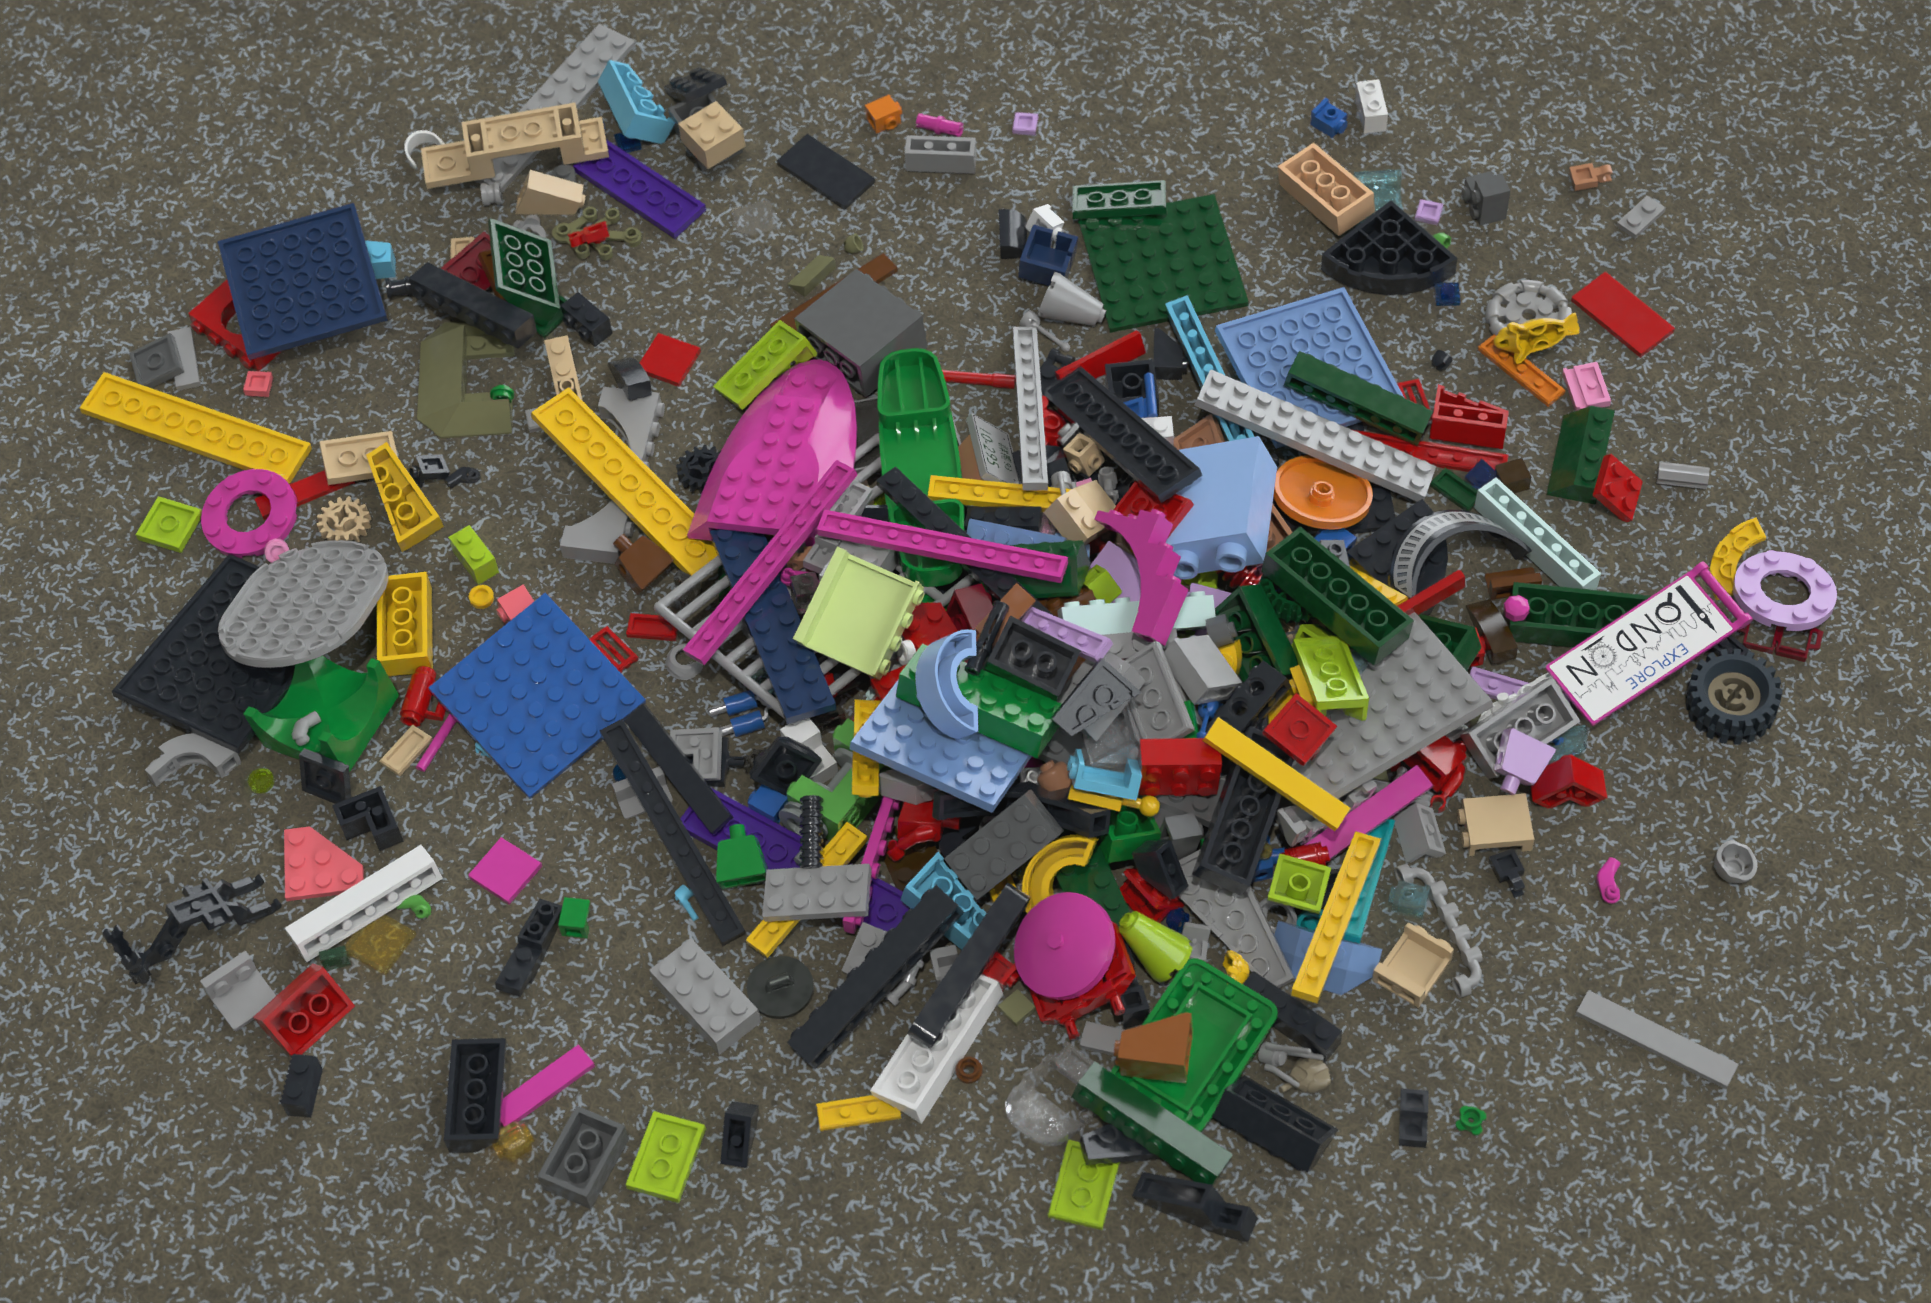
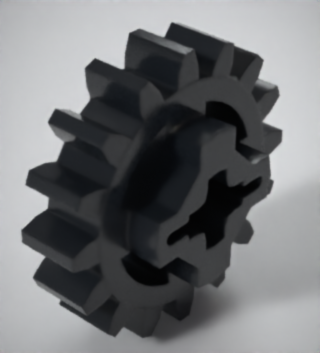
(696, 467)

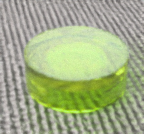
(261, 780)

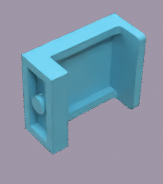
(1105, 781)

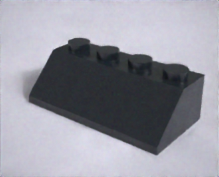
(474, 1094)
(1274, 1123)

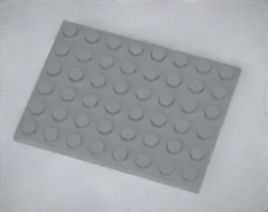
(1413, 701)

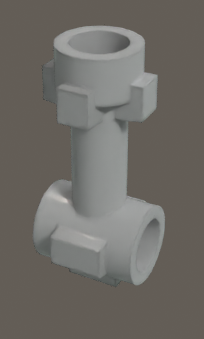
(1108, 480)

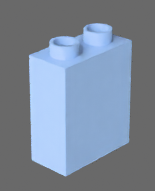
(1229, 510)

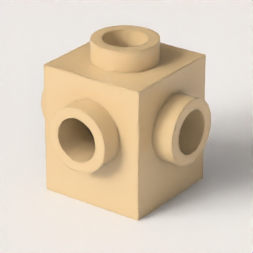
(1083, 455)

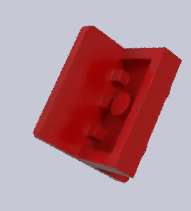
(1146, 898)

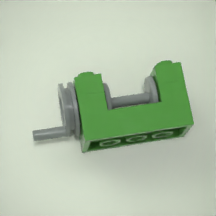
(838, 802)

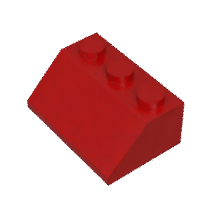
(304, 1010)

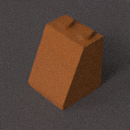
(1156, 1049)

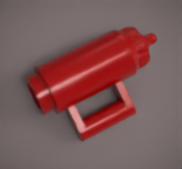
(418, 698)

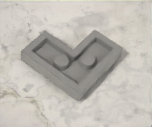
(704, 746)

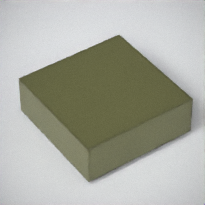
(1016, 1007)

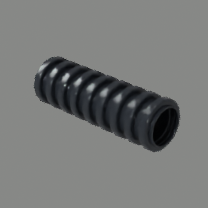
(811, 831)

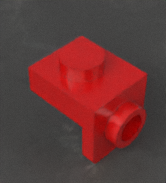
(1002, 970)

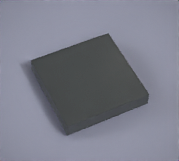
(156, 361)

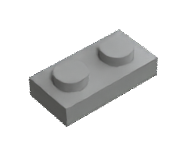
(1641, 217)

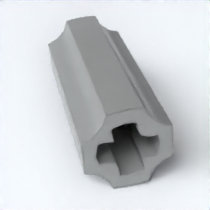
(1683, 475)

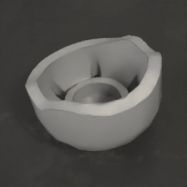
(1733, 868)

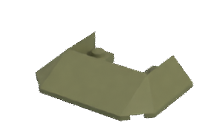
(443, 379)

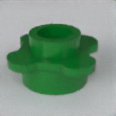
(1471, 1113)

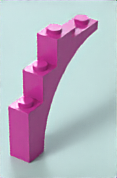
(1160, 590)

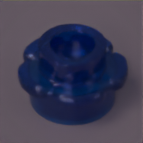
(1175, 917)

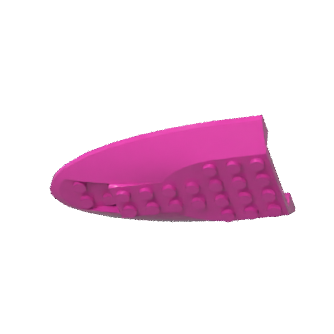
(779, 452)

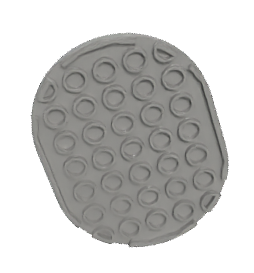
(303, 604)

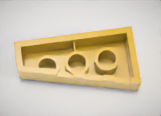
(404, 502)

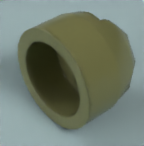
(853, 244)

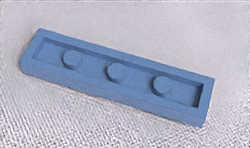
(1007, 535)

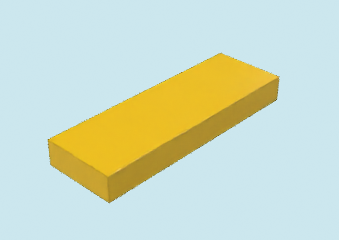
(855, 1112)

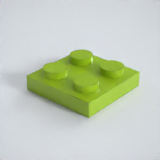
(169, 524)

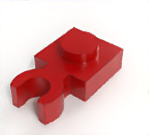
(595, 233)

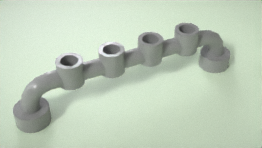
(1458, 934)

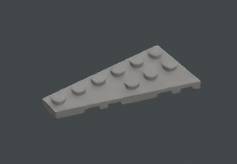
(1237, 923)

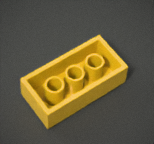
(405, 624)

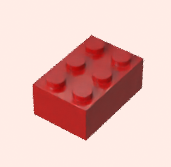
(1178, 767)

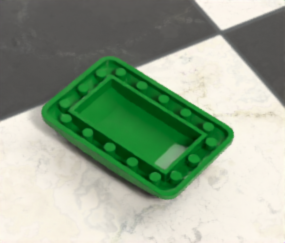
(1226, 1034)

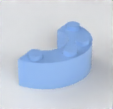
(939, 688)

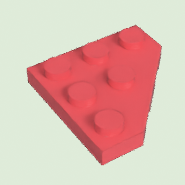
(316, 866)

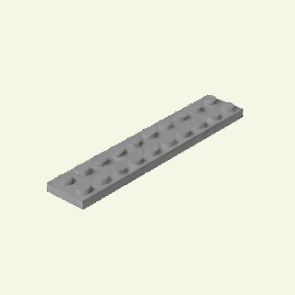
(568, 84)
(1315, 436)

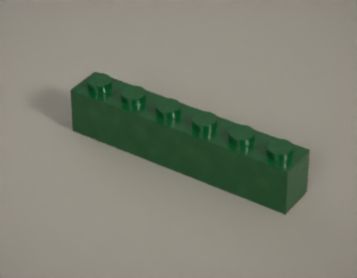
(1358, 398)
(1151, 1125)

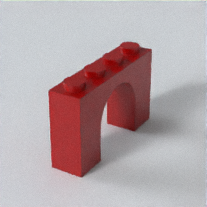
(212, 318)

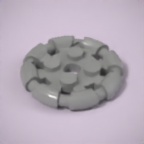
(1525, 303)

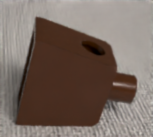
(640, 561)

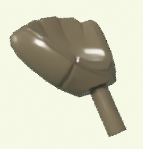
(1310, 1074)

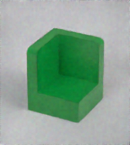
(574, 918)

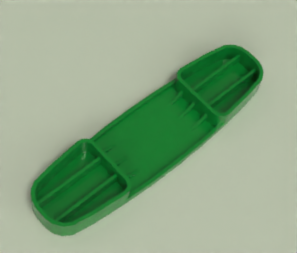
(921, 442)

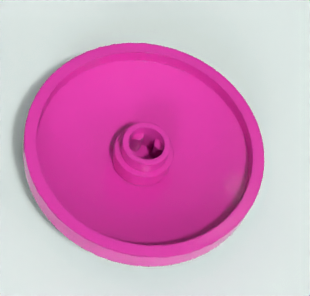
(1064, 946)

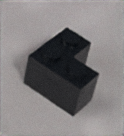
(369, 813)

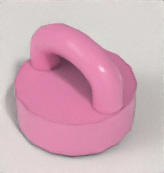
(274, 549)

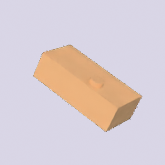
(1326, 189)

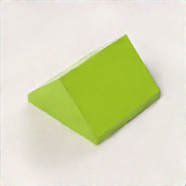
(1299, 883)

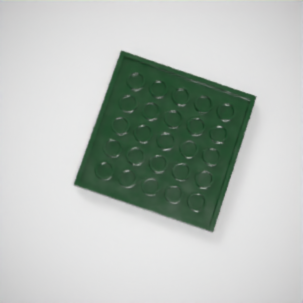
(1160, 258)

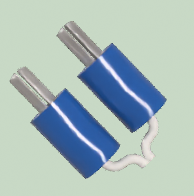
(737, 704)

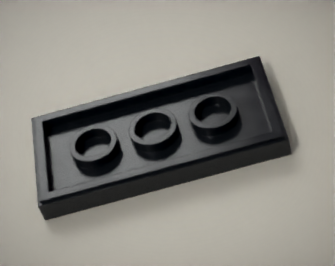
(826, 171)

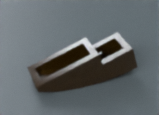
(1494, 629)

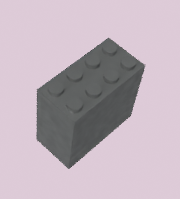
(858, 327)

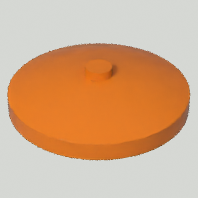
(1321, 493)

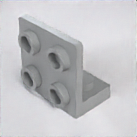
(238, 990)

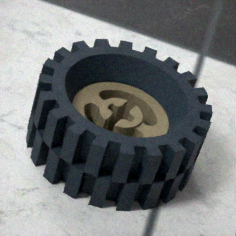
(1718, 681)

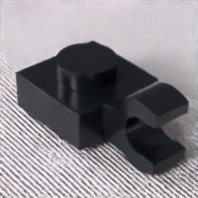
(1509, 868)

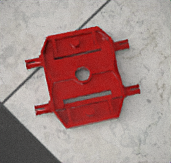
(1118, 977)

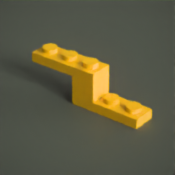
(864, 770)

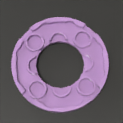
(1794, 617)

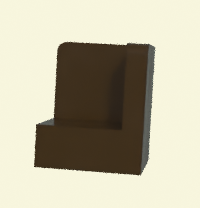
(1514, 475)

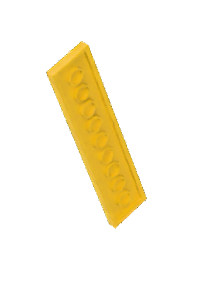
(194, 427)
(624, 478)

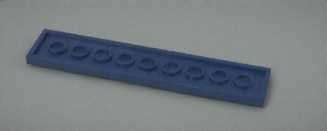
(772, 625)

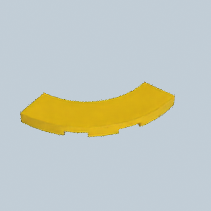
(1730, 551)

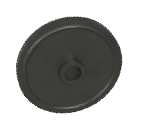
(780, 987)

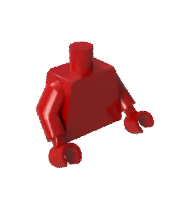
(1442, 765)
(918, 826)

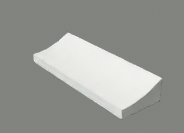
(920, 1074)

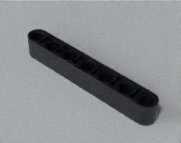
(968, 965)

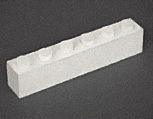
(363, 903)

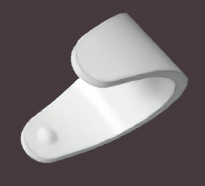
(418, 138)

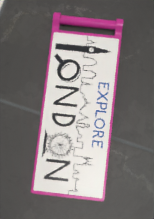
(1646, 645)

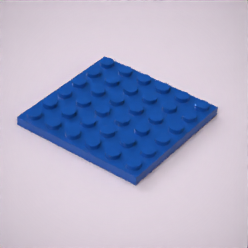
(536, 695)

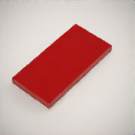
(1623, 314)

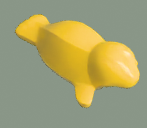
(1534, 335)

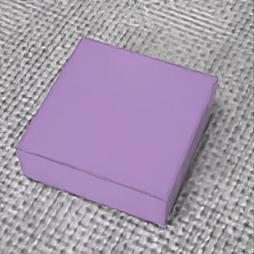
(1025, 123)
(1428, 212)

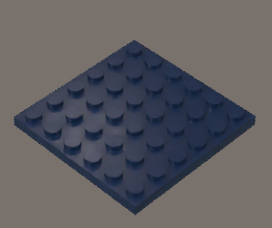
(302, 281)

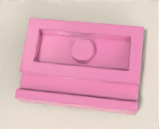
(1586, 386)

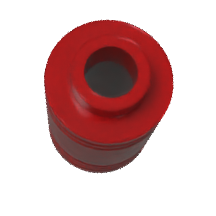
(1310, 852)

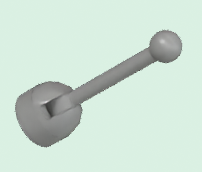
(1031, 319)

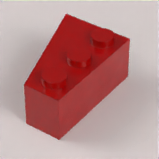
(1467, 421)

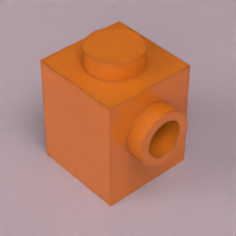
(883, 114)

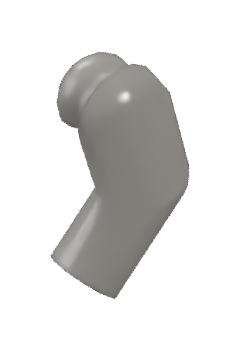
(301, 728)

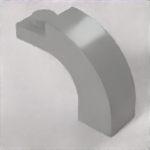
(191, 750)

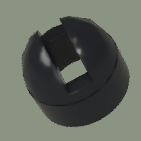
(1441, 360)

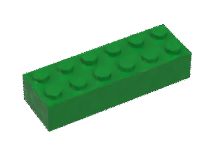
(1004, 708)

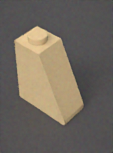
(549, 195)

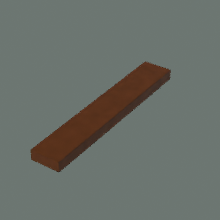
(879, 270)

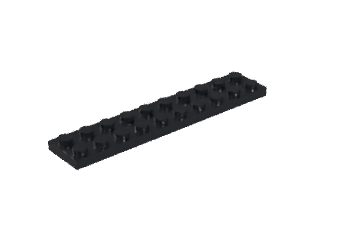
(1122, 434)

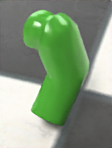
(418, 905)

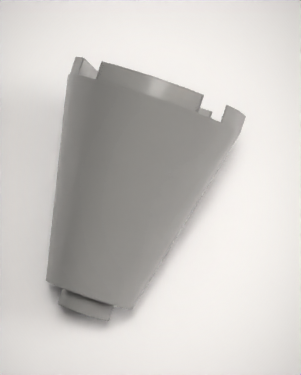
(1070, 303)

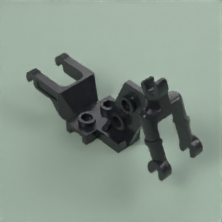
(200, 904)

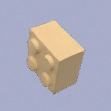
(711, 135)

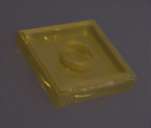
(380, 943)

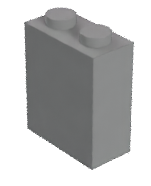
(1201, 669)

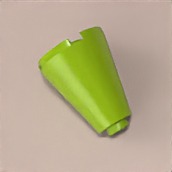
(1155, 945)

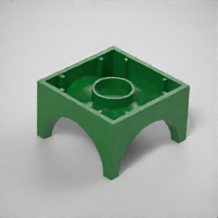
(346, 702)

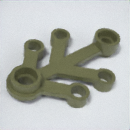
(630, 241)

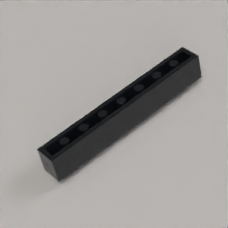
(875, 976)

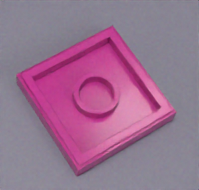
(505, 870)

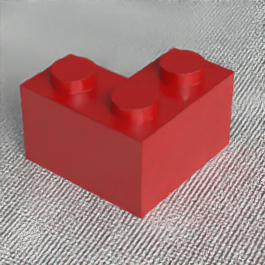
(1569, 780)

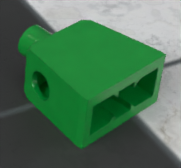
(740, 859)

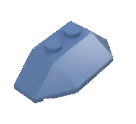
(1350, 968)

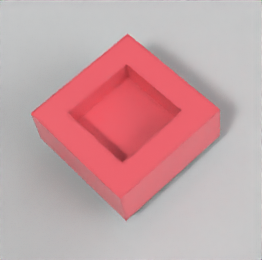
(258, 383)

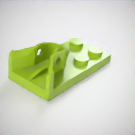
(763, 363)
(1332, 675)

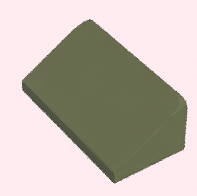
(812, 274)

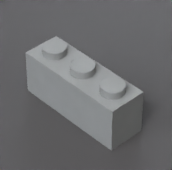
(940, 154)

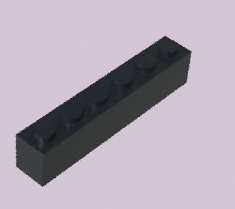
(472, 305)

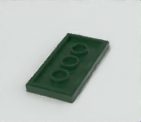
(1119, 199)

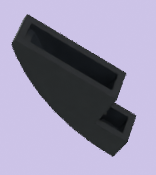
(1195, 1204)

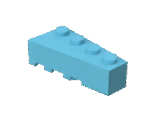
(939, 874)

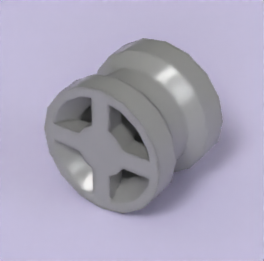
(491, 193)

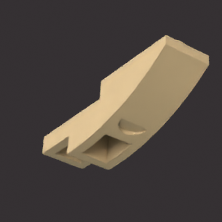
(562, 365)

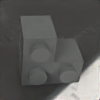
(1487, 197)
(1181, 829)

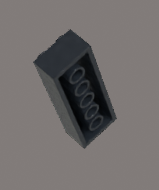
(1239, 824)

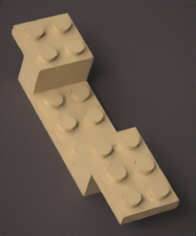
(512, 136)

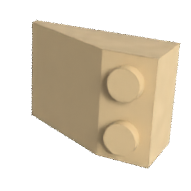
(1075, 512)

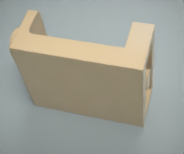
(1496, 822)
(1414, 965)

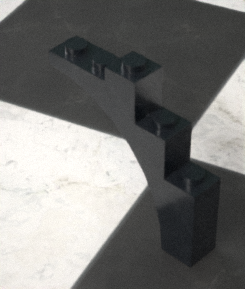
(1070, 814)

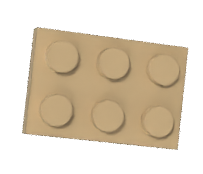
(346, 457)

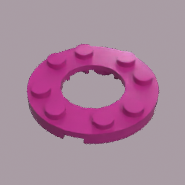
(249, 482)

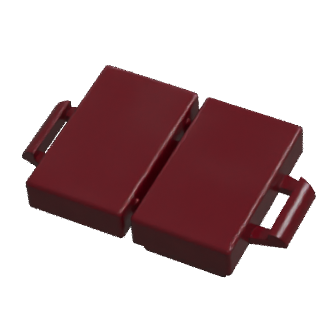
(1784, 651)

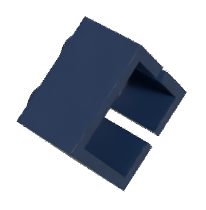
(1041, 261)

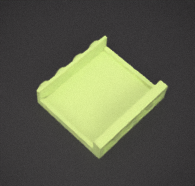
(859, 614)

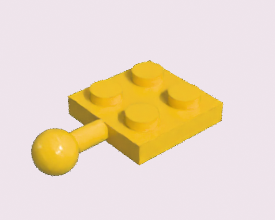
(1148, 805)

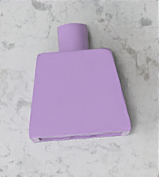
(1521, 759)

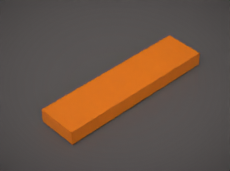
(1524, 373)

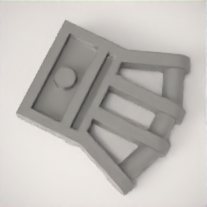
(871, 937)

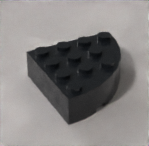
(1389, 255)
(1375, 554)

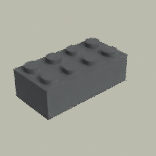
(1003, 844)

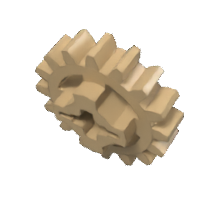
(344, 519)

